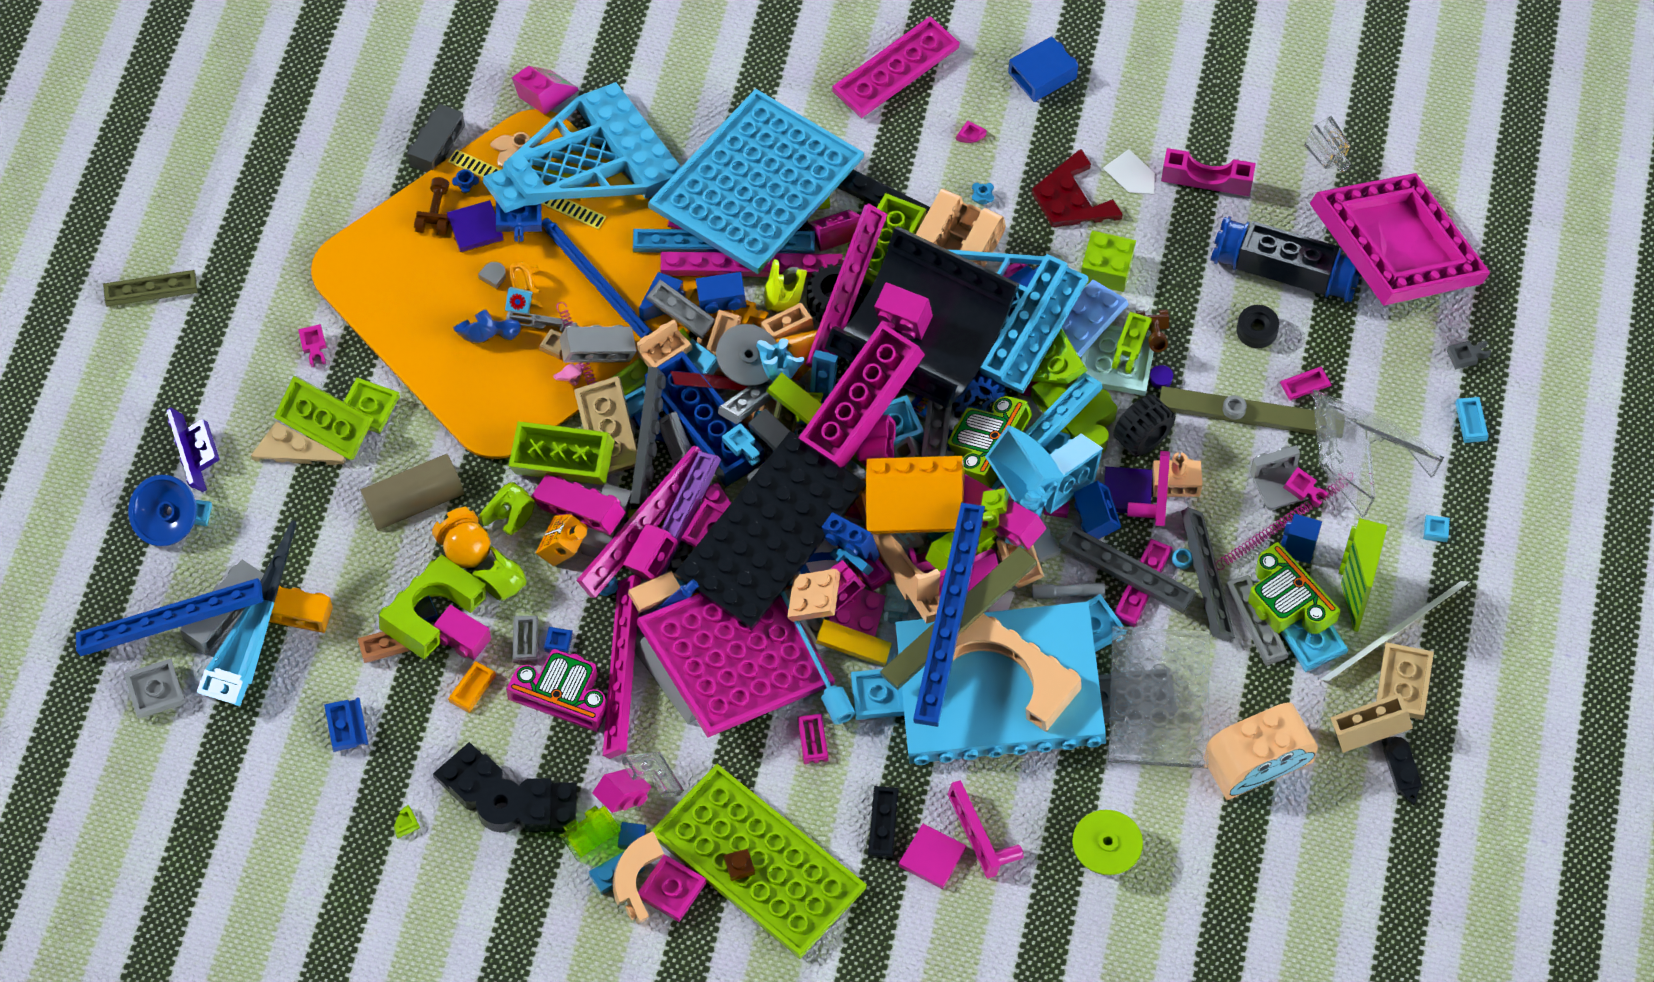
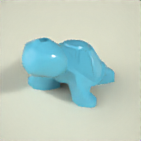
(778, 359)

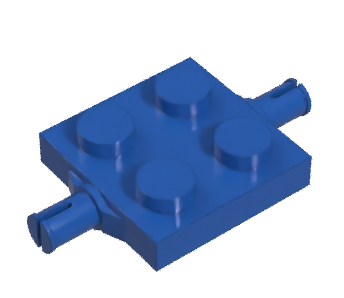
(519, 220)

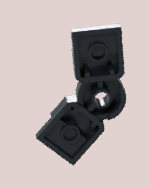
(480, 785)

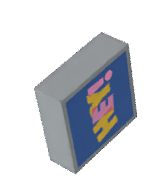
(920, 407)

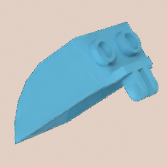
(1024, 468)

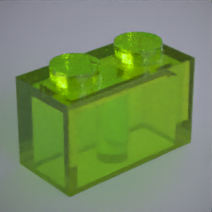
(590, 832)

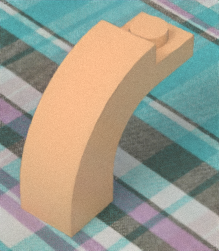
(637, 855)

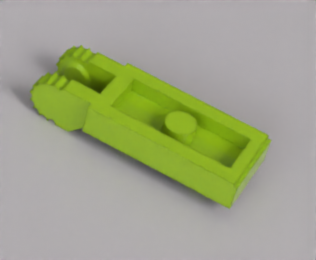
(1131, 340)

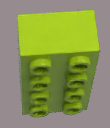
(561, 452)

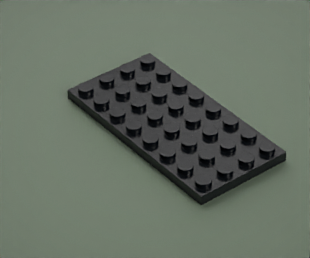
(769, 530)

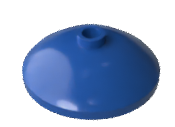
(149, 510)

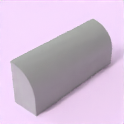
(653, 665)

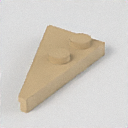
(288, 445)

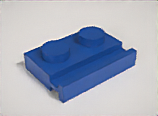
(346, 724)

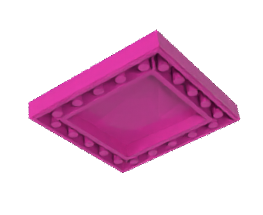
(1399, 238)

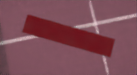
(696, 379)

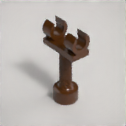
(439, 187)
(1157, 339)

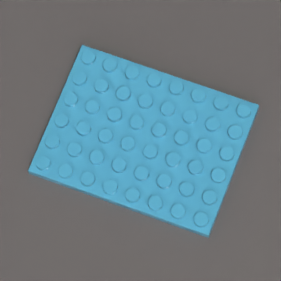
(756, 180)

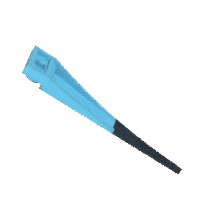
(237, 658)

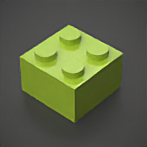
(1108, 260)

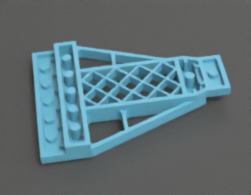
(613, 125)
(1035, 318)

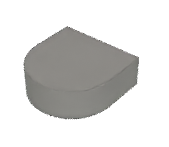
(493, 274)

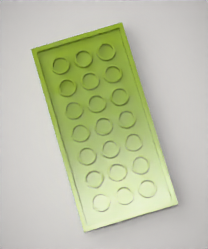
(795, 883)

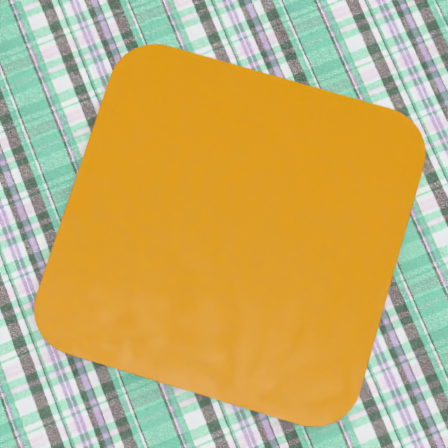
(413, 287)

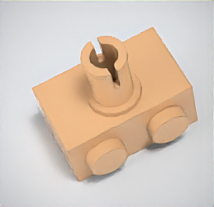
(1183, 477)

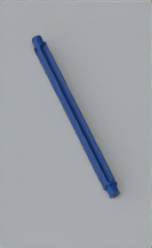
(596, 278)

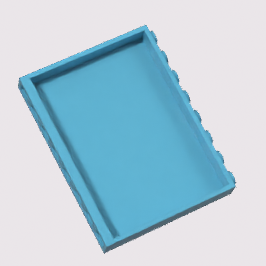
(990, 692)

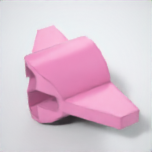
(570, 373)

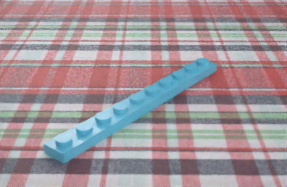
(1055, 419)

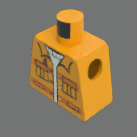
(561, 539)

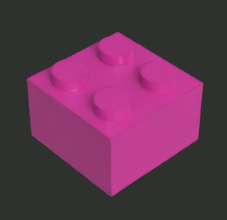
(903, 311)

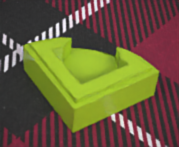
(405, 822)

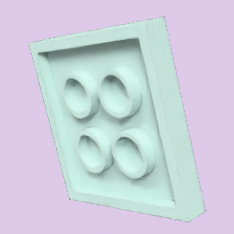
(1099, 361)

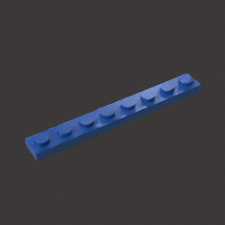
(169, 617)

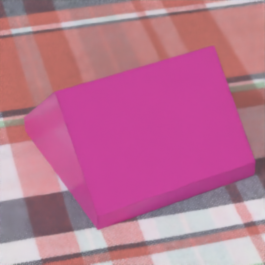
(834, 229)

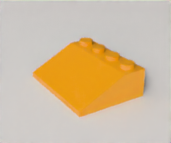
(914, 494)

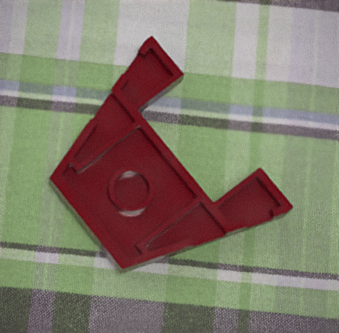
(1064, 200)

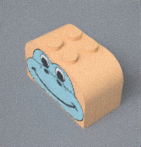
(1260, 750)

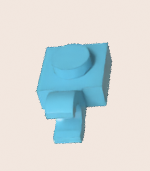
(740, 442)

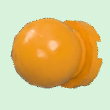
(462, 538)

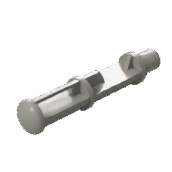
(538, 321)

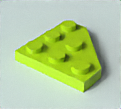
(1060, 362)

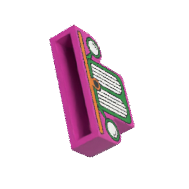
(561, 690)

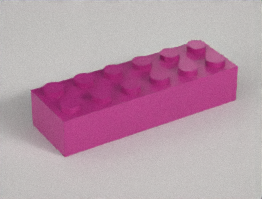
(862, 395)

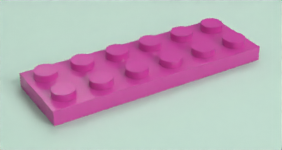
(895, 67)

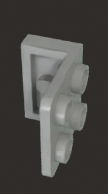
(1271, 474)

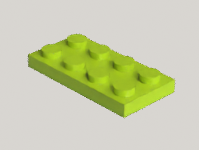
(323, 417)

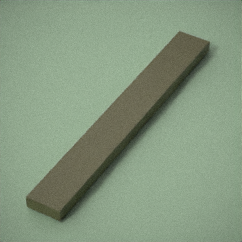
(1256, 413)
(978, 600)

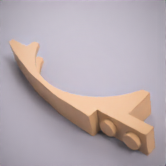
(913, 584)

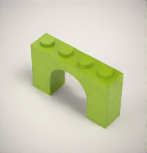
(439, 579)

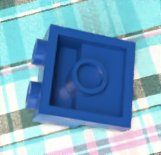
(850, 537)

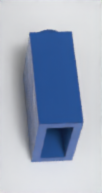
(1043, 68)

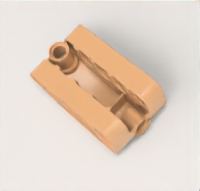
(961, 226)

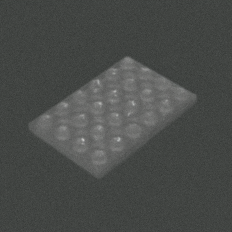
(1159, 697)

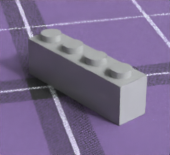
(207, 632)

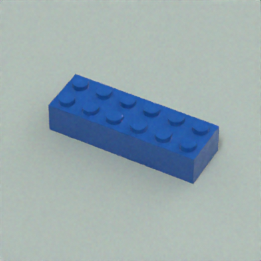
(701, 422)

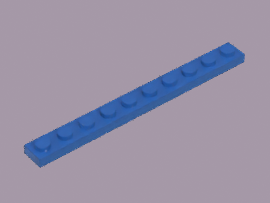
(949, 615)

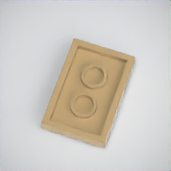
(1406, 672)

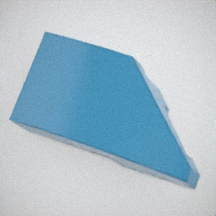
(841, 554)

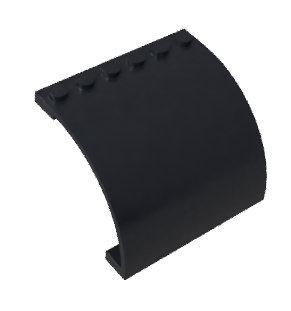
(966, 308)

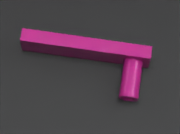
(987, 857)

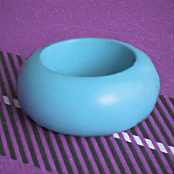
(1182, 551)

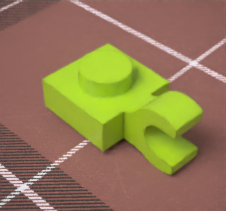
(995, 504)

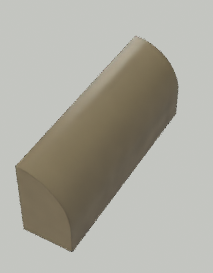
(412, 491)

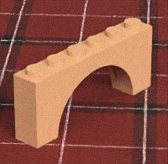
(1052, 682)

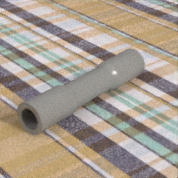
(1049, 591)

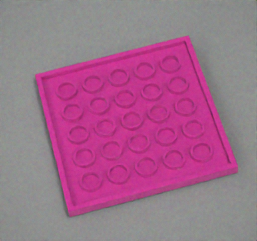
(727, 668)

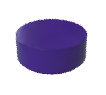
(1161, 376)

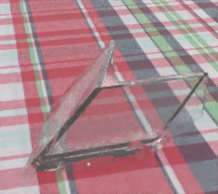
(1345, 448)

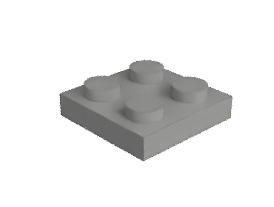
(154, 688)

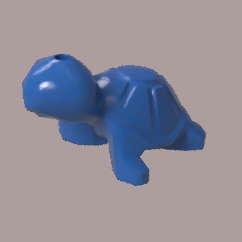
(487, 328)

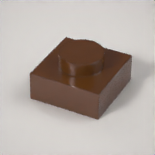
(739, 864)

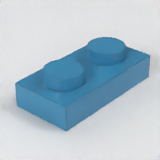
(603, 874)

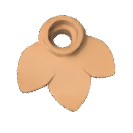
(508, 145)

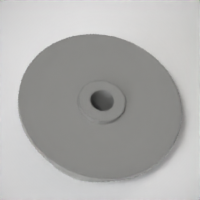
(739, 355)

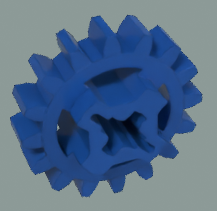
(977, 391)

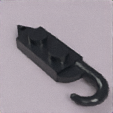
(1402, 767)

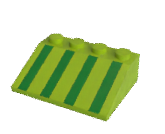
(1360, 566)

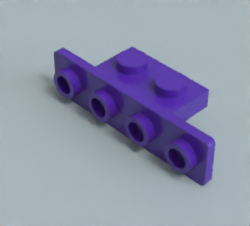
(195, 447)

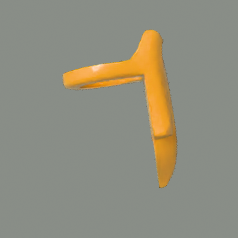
(522, 279)

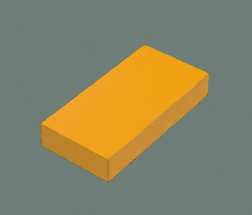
(472, 686)

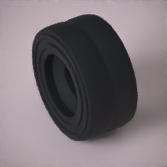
(1257, 314)

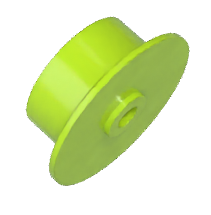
(1107, 842)

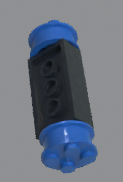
(1286, 258)

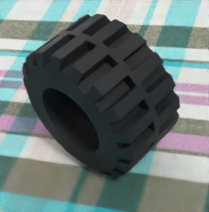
(823, 283)
(1144, 425)

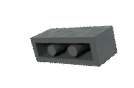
(436, 138)

